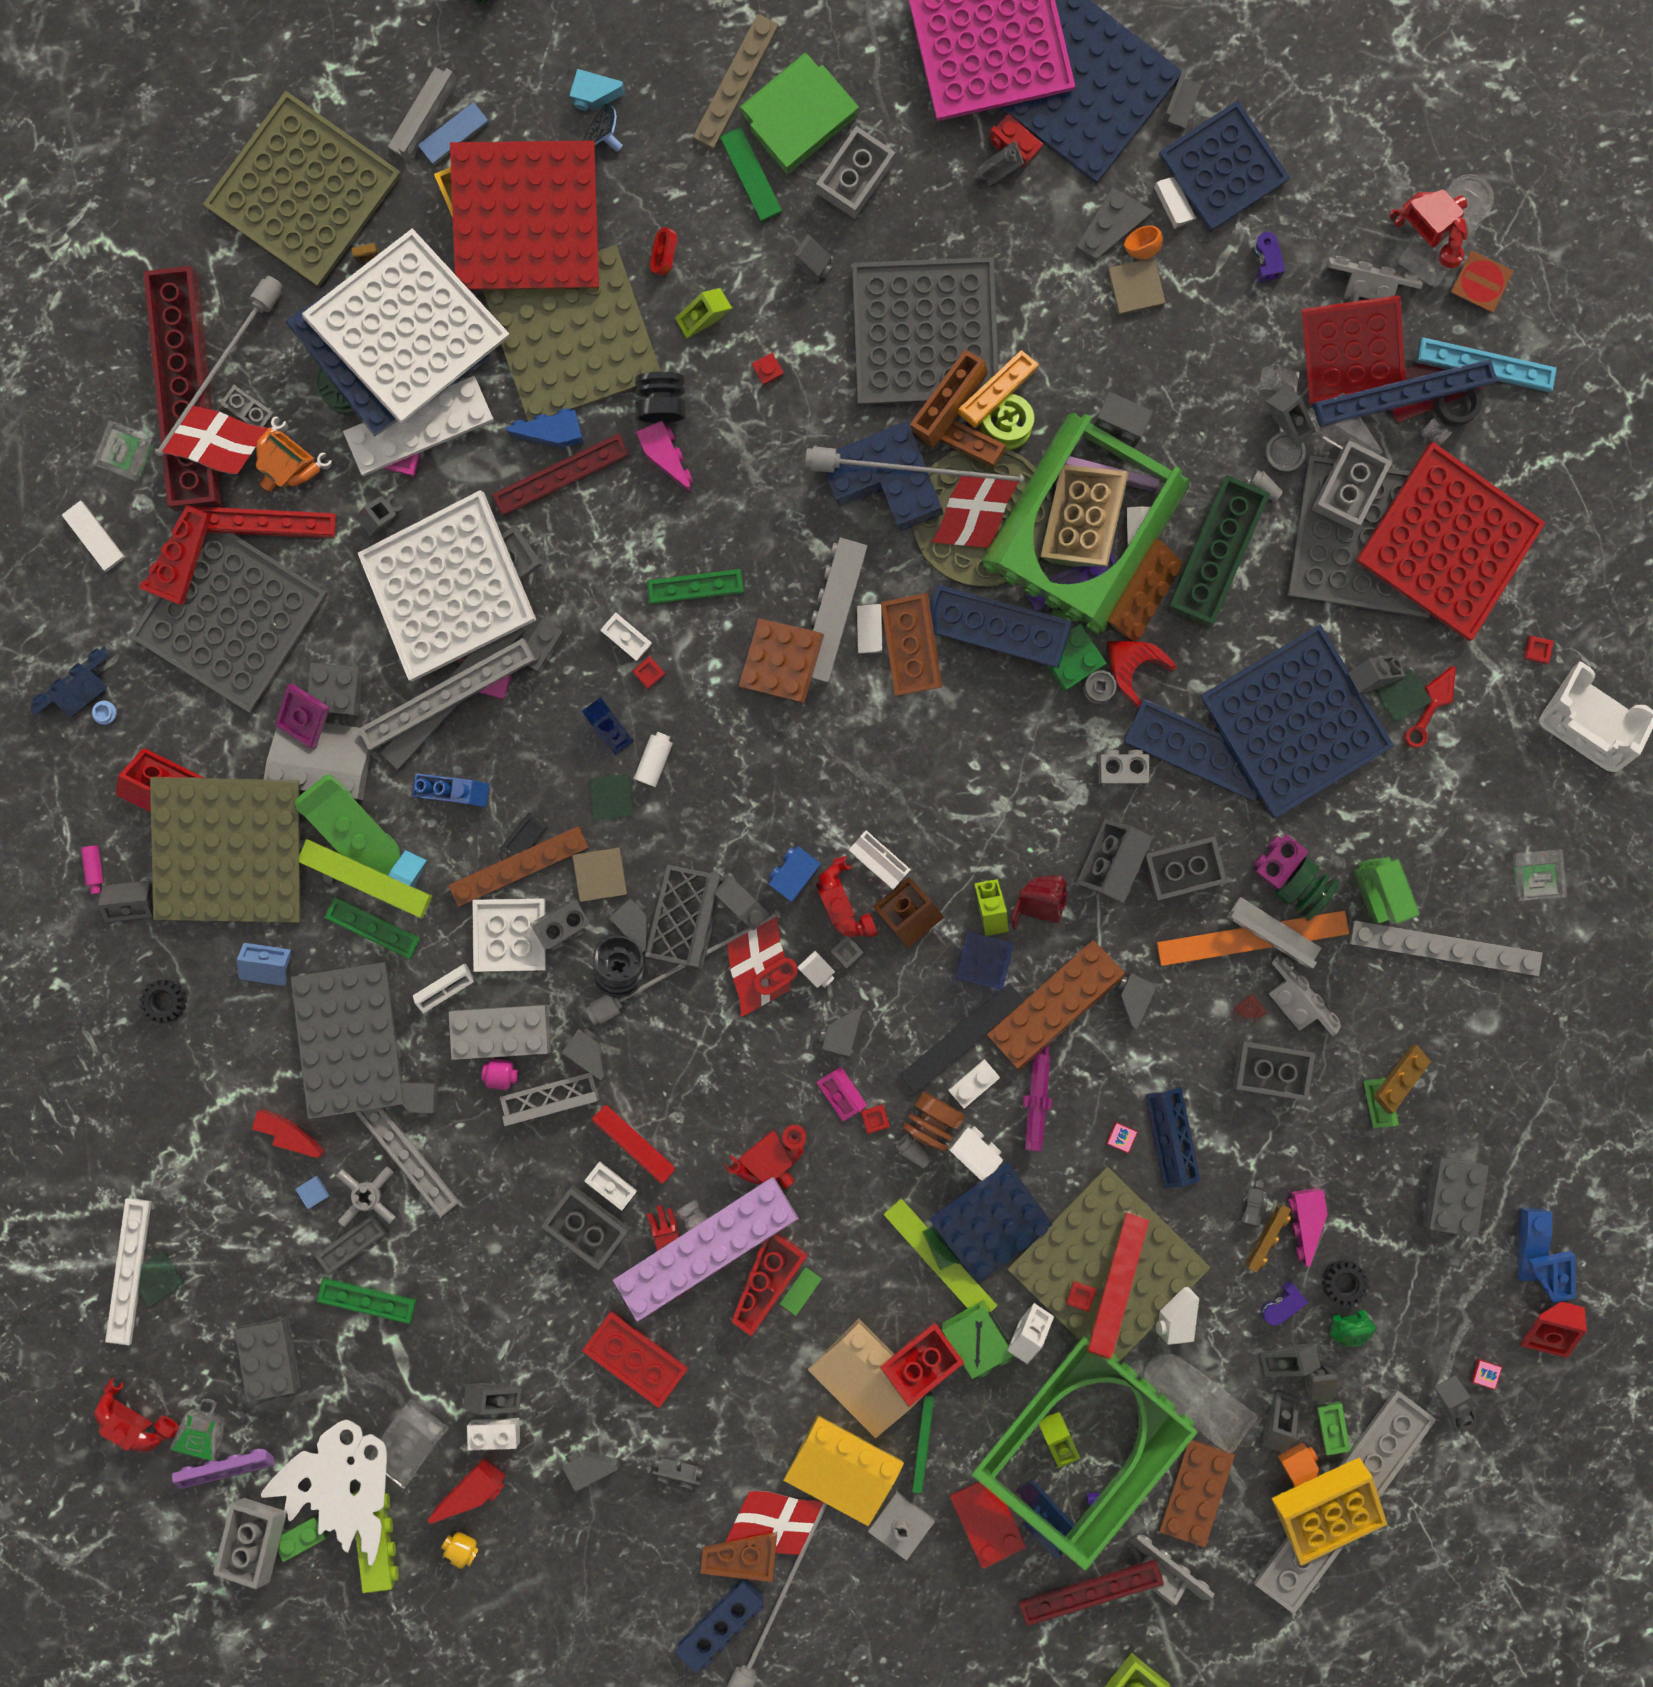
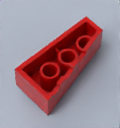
(771, 1274)

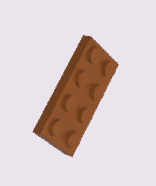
(1145, 591)
(911, 644)
(1196, 1493)

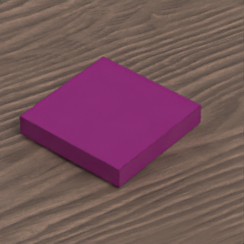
(302, 716)

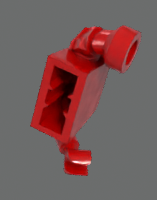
(1435, 218)
(838, 905)
(770, 1157)
(127, 1427)

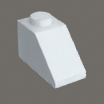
(817, 970)
(1179, 1318)

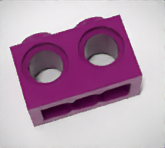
(1284, 865)

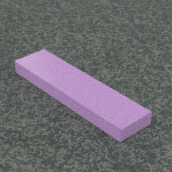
(1133, 480)

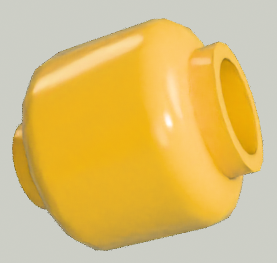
(459, 1550)

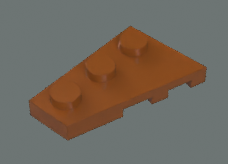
(742, 1558)

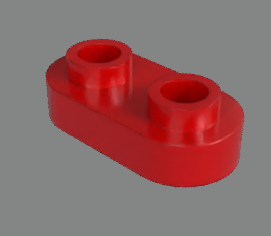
(663, 251)
(776, 977)

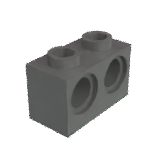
(558, 919)

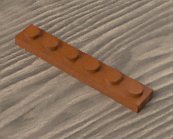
(518, 866)

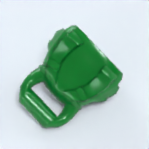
(1352, 1329)

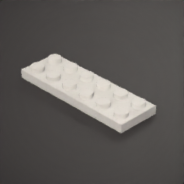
(441, 419)

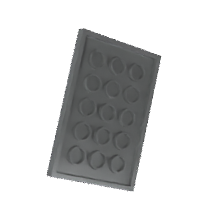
(347, 1040)

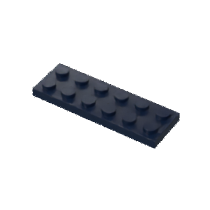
(999, 626)
(1188, 747)

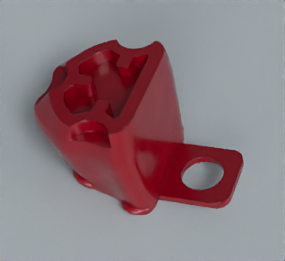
(1042, 899)

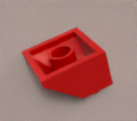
(1557, 1330)

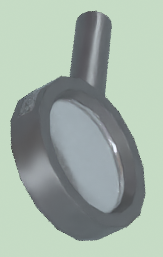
(1283, 453)

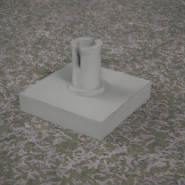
(901, 1525)

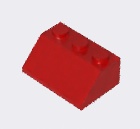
(134, 780)

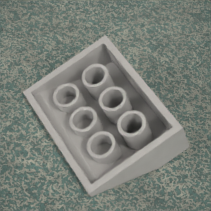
(338, 753)

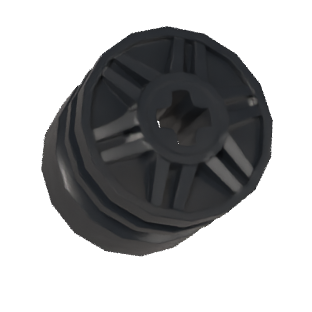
(659, 396)
(622, 955)

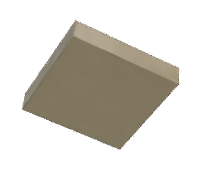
(1136, 286)
(600, 874)

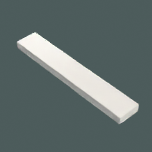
(128, 1271)

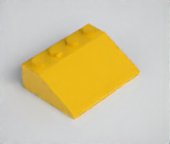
(843, 1470)
(1330, 1511)

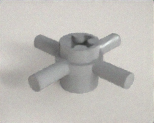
(358, 1203)

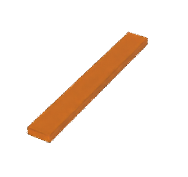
(1241, 940)

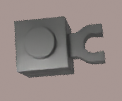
(377, 514)

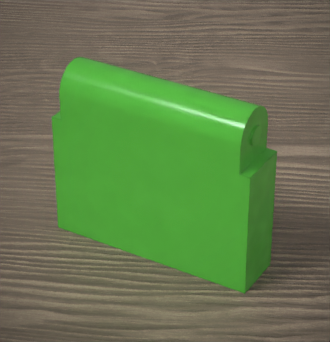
(798, 112)

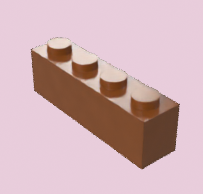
(948, 397)

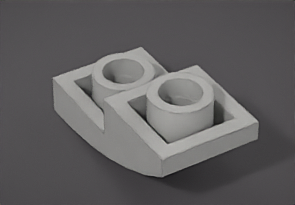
(246, 407)

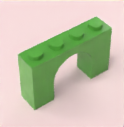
(1385, 890)

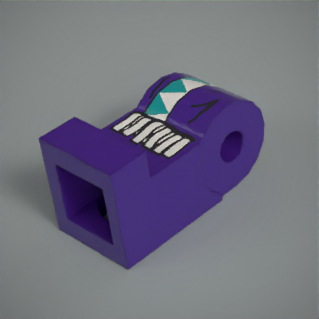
(1270, 257)
(1284, 1306)

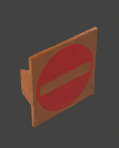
(1482, 281)

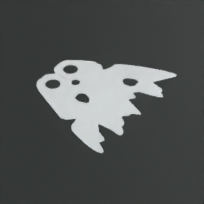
(331, 1486)

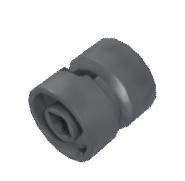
(1099, 687)

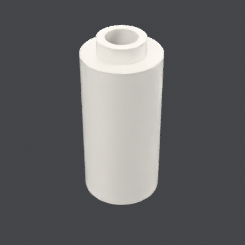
(653, 759)

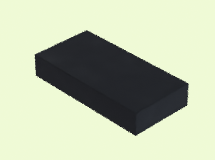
(524, 835)

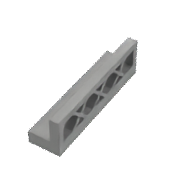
(422, 113)
(1274, 932)
(545, 1109)

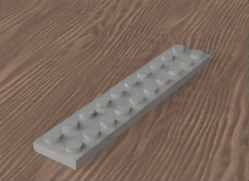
(1384, 1451)

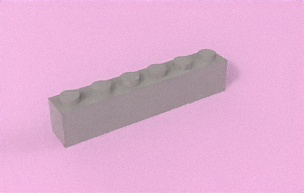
(836, 603)

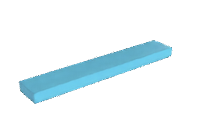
(1506, 368)

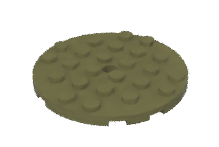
(963, 562)

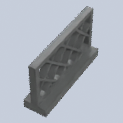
(703, 925)

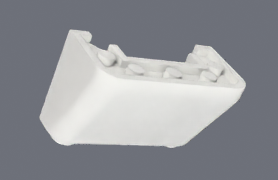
(1596, 722)

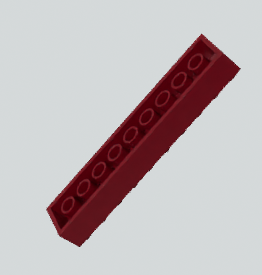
(179, 372)

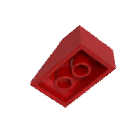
(921, 1364)
(474, 1489)
(987, 1523)

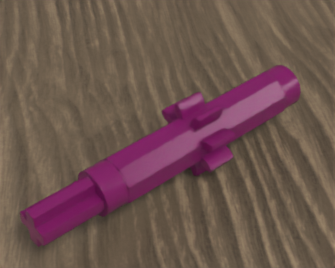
(1037, 1101)

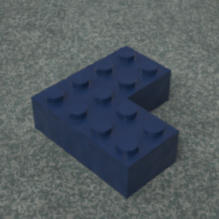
(907, 492)

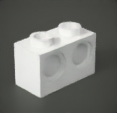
(1030, 1333)
(493, 1434)

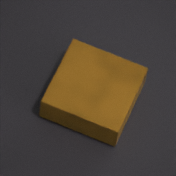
(365, 252)

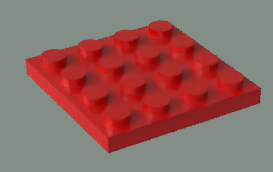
(1353, 346)

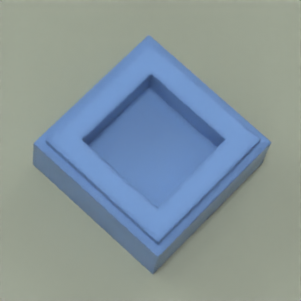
(312, 1192)

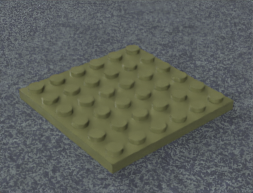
(302, 189)
(574, 342)
(225, 849)
(1082, 1250)

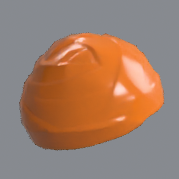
(1144, 242)

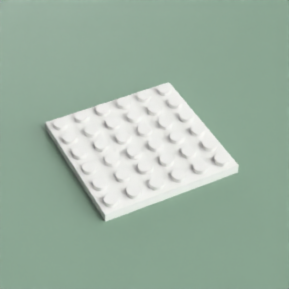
(405, 325)
(446, 586)

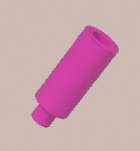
(92, 868)

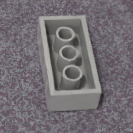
(499, 1032)

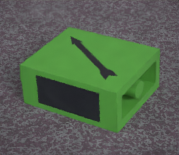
(978, 1339)

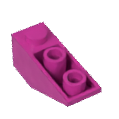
(660, 451)
(1309, 1216)

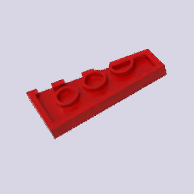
(176, 564)

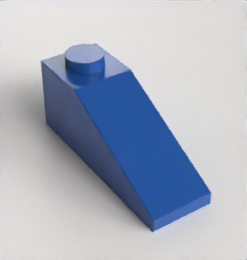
(1534, 1239)

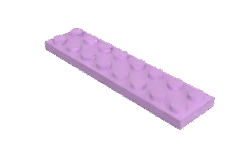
(705, 1249)

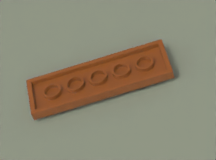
(1056, 1005)

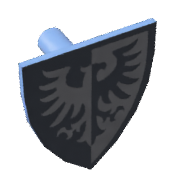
(603, 128)

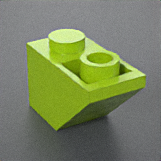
(991, 907)

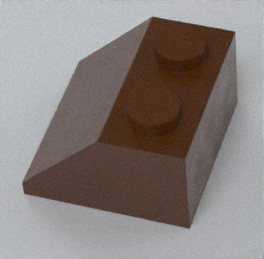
(908, 912)

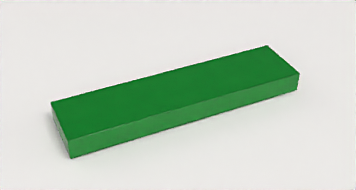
(751, 174)
(695, 586)
(372, 928)
(366, 1300)
(922, 1442)

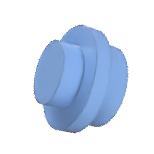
(104, 712)

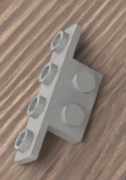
(1371, 280)
(1298, 999)
(1175, 1576)

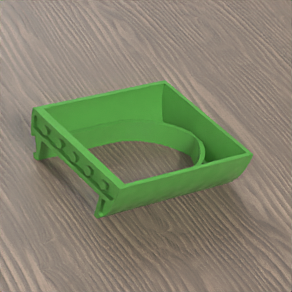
(1013, 546)
(1158, 1444)

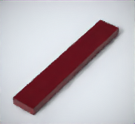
(560, 475)
(1091, 1592)

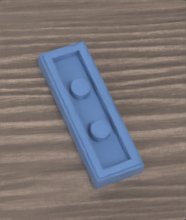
(456, 130)

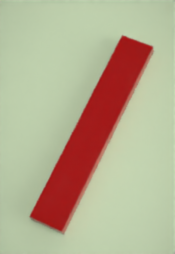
(271, 522)
(1118, 1286)

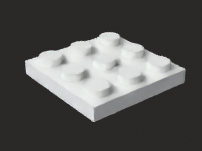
(505, 937)

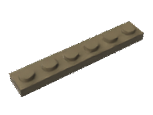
(735, 81)

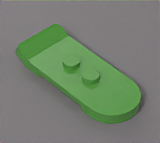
(347, 825)

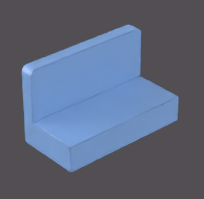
(263, 964)

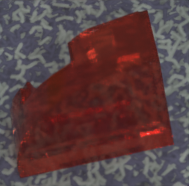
(1250, 1007)

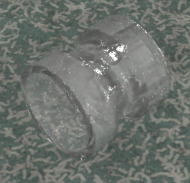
(1432, 428)
(693, 1220)

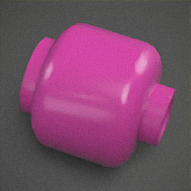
(499, 1074)

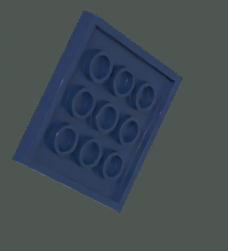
(1224, 165)
(991, 1222)

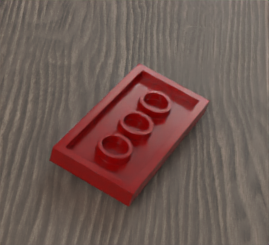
(635, 1359)

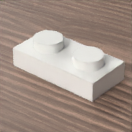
(626, 637)
(974, 1083)
(610, 1185)

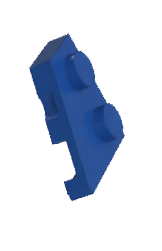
(1556, 1275)

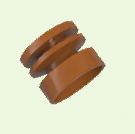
(934, 1121)

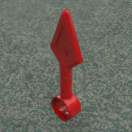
(1441, 694)

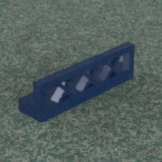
(1169, 1138)

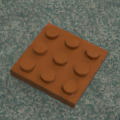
(781, 660)

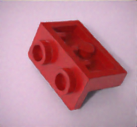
(1011, 130)

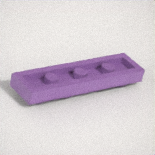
(216, 1470)

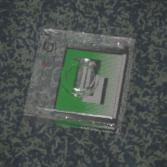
(123, 451)
(1539, 875)

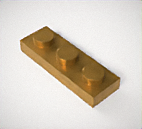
(1402, 1079)
(1268, 1237)

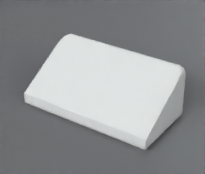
(1174, 202)
(869, 629)

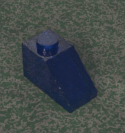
(607, 726)

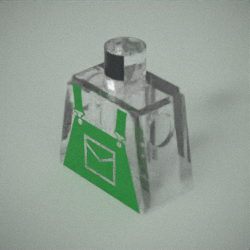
(200, 1432)

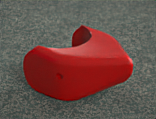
(1124, 659)

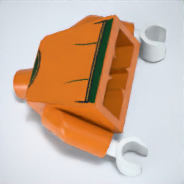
(284, 460)

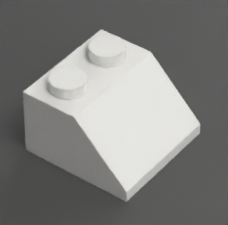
(975, 1153)

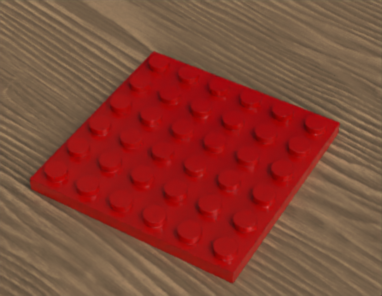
(525, 214)
(1450, 541)

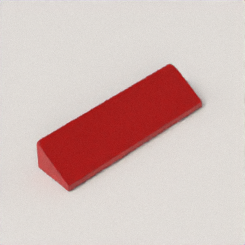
(633, 1144)

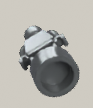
(1255, 1199)

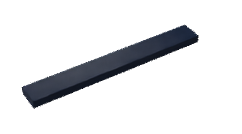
(1404, 393)

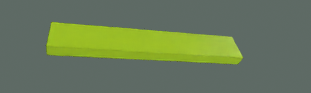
(364, 878)
(953, 1276)

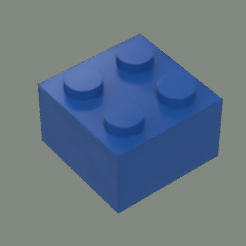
(794, 873)

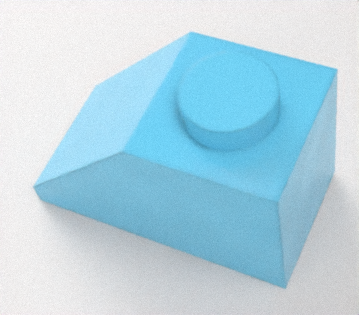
(594, 90)
(408, 868)

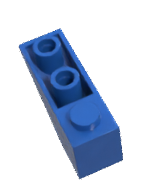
(554, 430)
(450, 789)

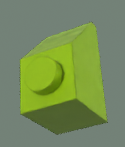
(703, 312)
(1059, 1439)

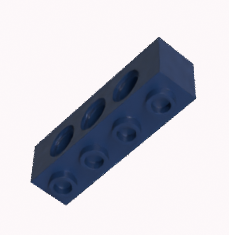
(699, 1657)

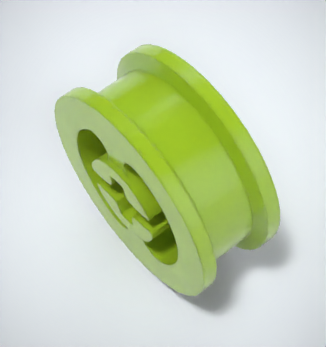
(1007, 418)

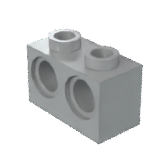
(1124, 775)

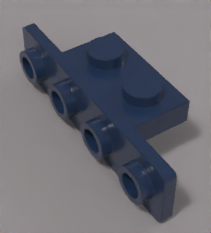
(76, 688)
(1049, 1511)

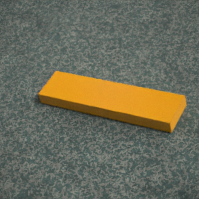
(998, 389)

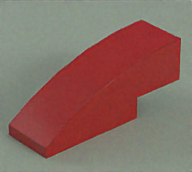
(286, 1134)

